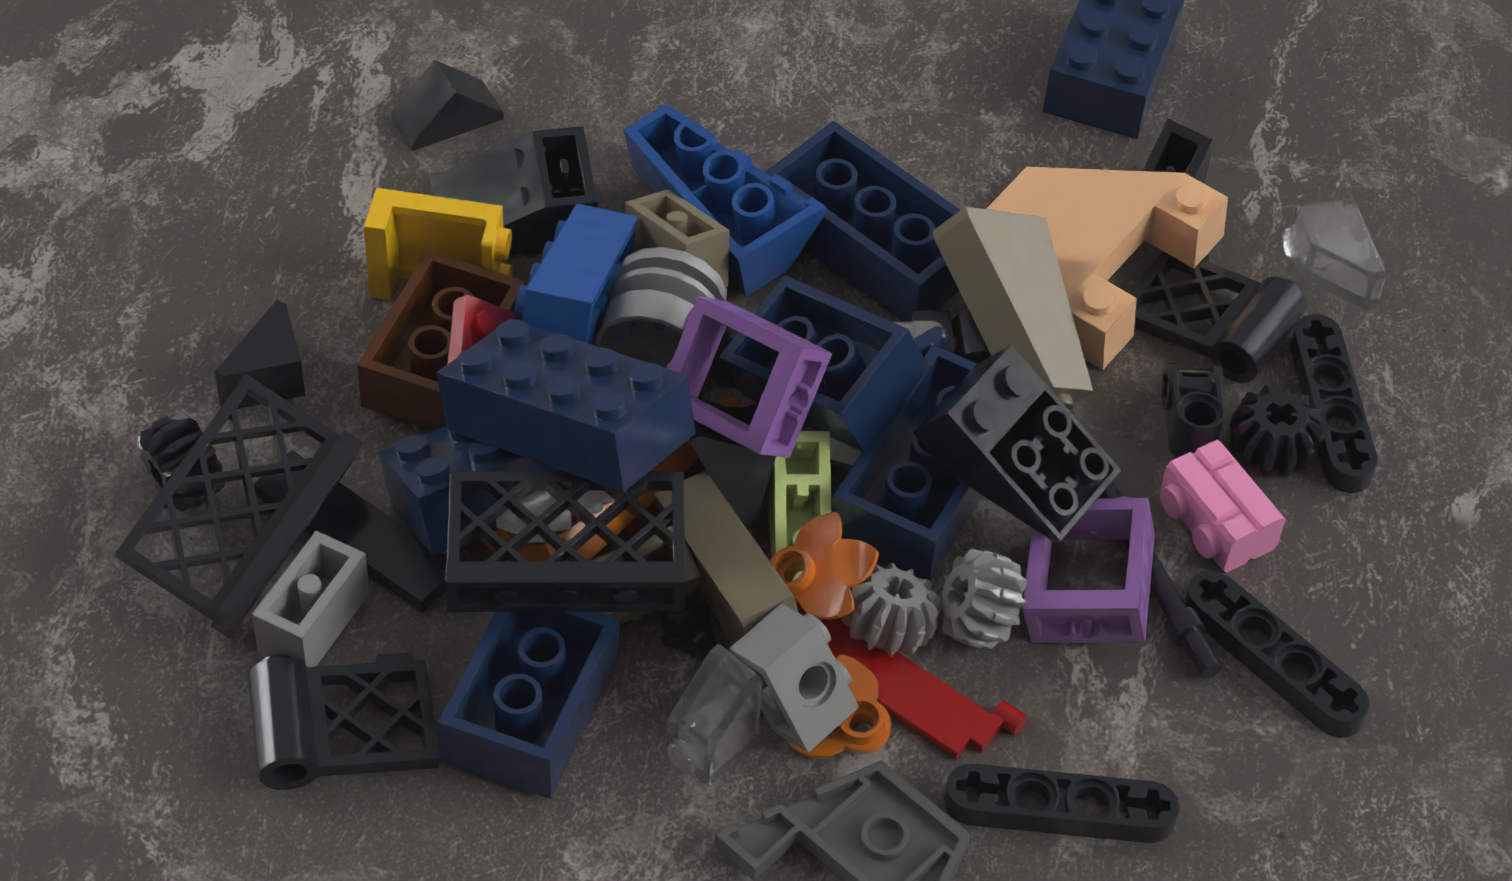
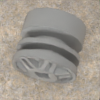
(652, 300)

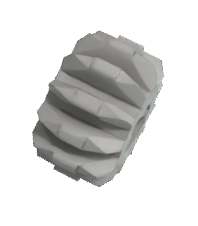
(981, 598)
(893, 610)

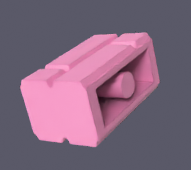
(1220, 506)

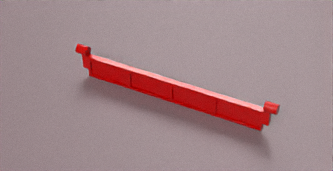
(911, 692)

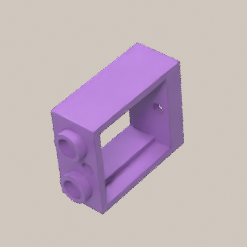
(788, 389)
(1114, 614)

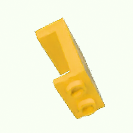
(408, 224)

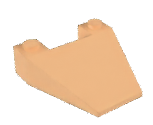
(1098, 224)

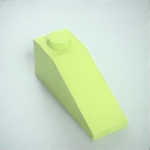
(799, 489)

